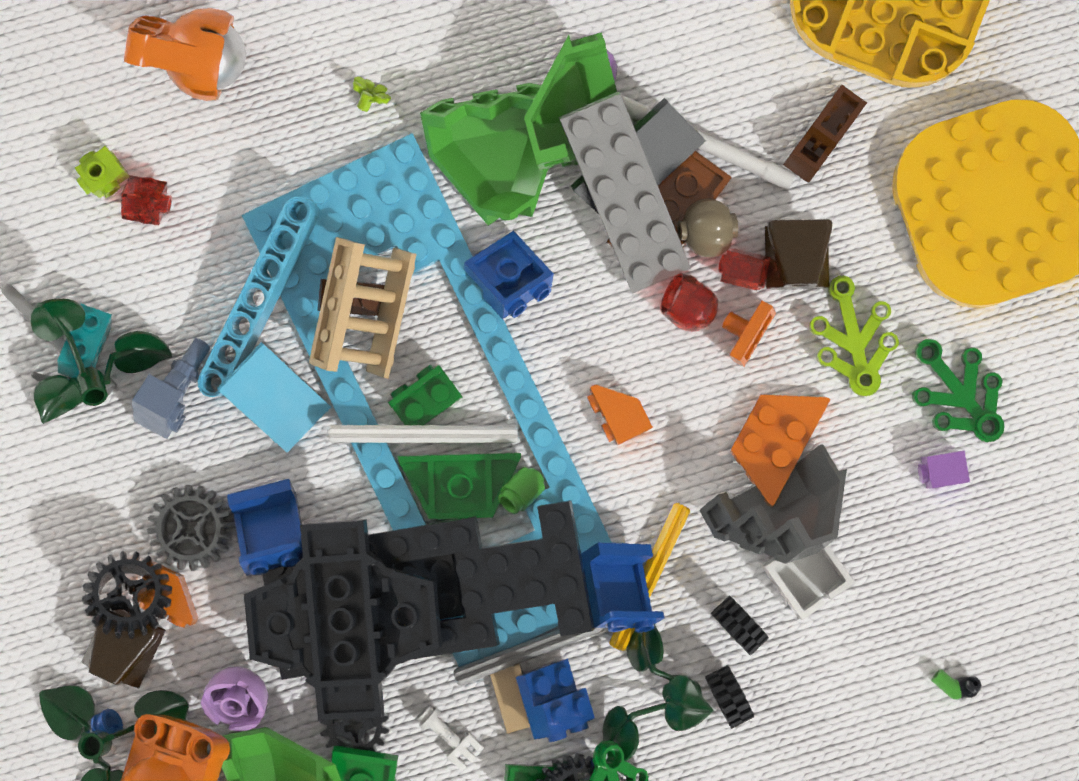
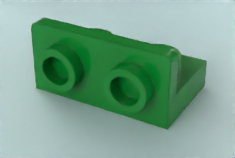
(424, 398)

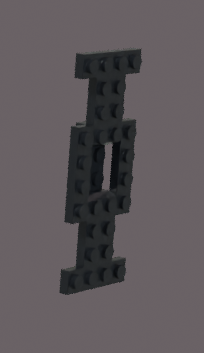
(485, 579)

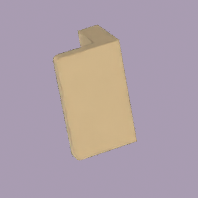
(509, 698)

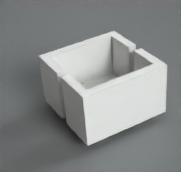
(808, 578)

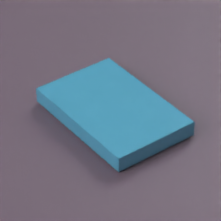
(274, 397)

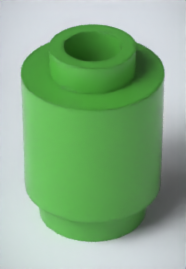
(521, 490)

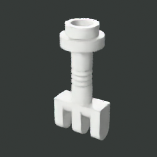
(429, 718)

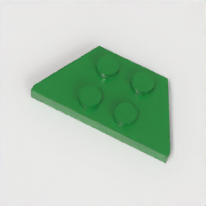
(459, 483)

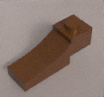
(825, 133)

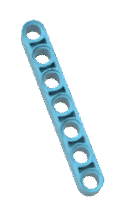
(271, 288)

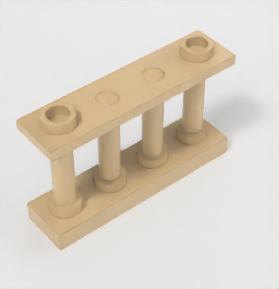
(337, 303)

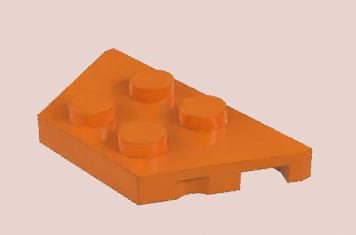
(775, 439)

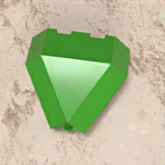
(575, 80)
(487, 151)
(269, 756)

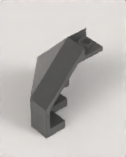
(798, 523)

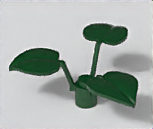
(57, 393)
(682, 696)
(71, 707)

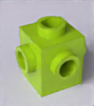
(111, 172)

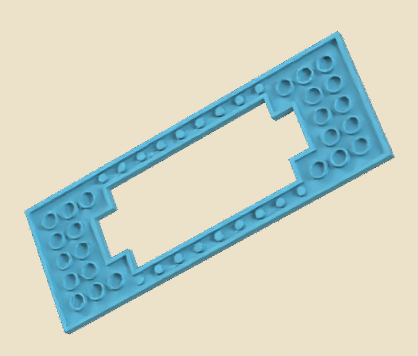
(393, 203)

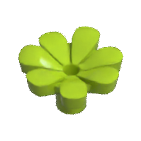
(369, 93)

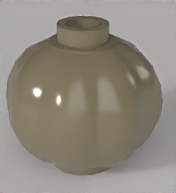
(708, 228)

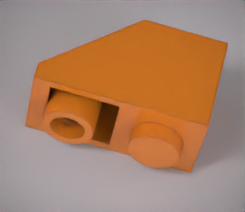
(622, 413)
(182, 608)

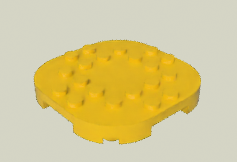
(892, 39)
(992, 202)

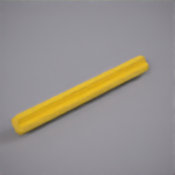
(656, 564)

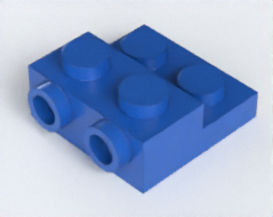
(510, 275)
(554, 701)

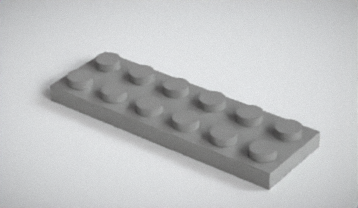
(625, 192)

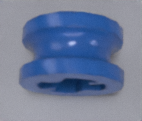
(107, 721)

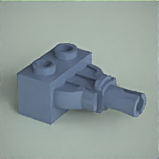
(160, 403)

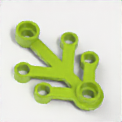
(854, 340)

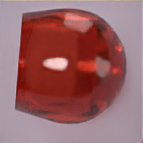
(694, 306)

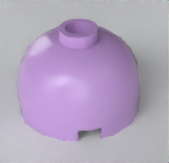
(235, 698)

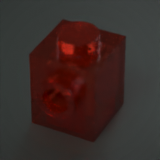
(744, 269)

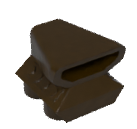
(798, 254)
(123, 658)

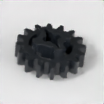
(358, 741)

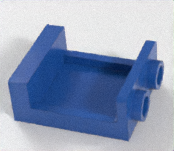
(267, 527)
(619, 586)

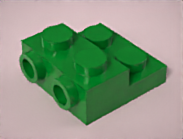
(364, 764)

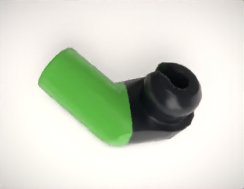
(957, 688)

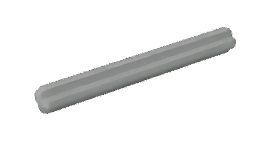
(517, 654)

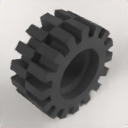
(740, 625)
(729, 696)

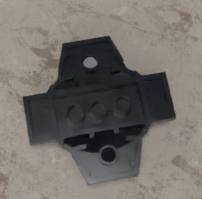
(343, 619)

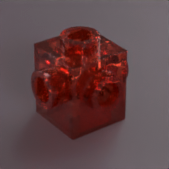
(145, 200)

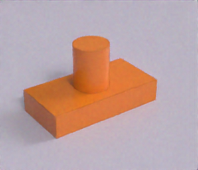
(748, 331)

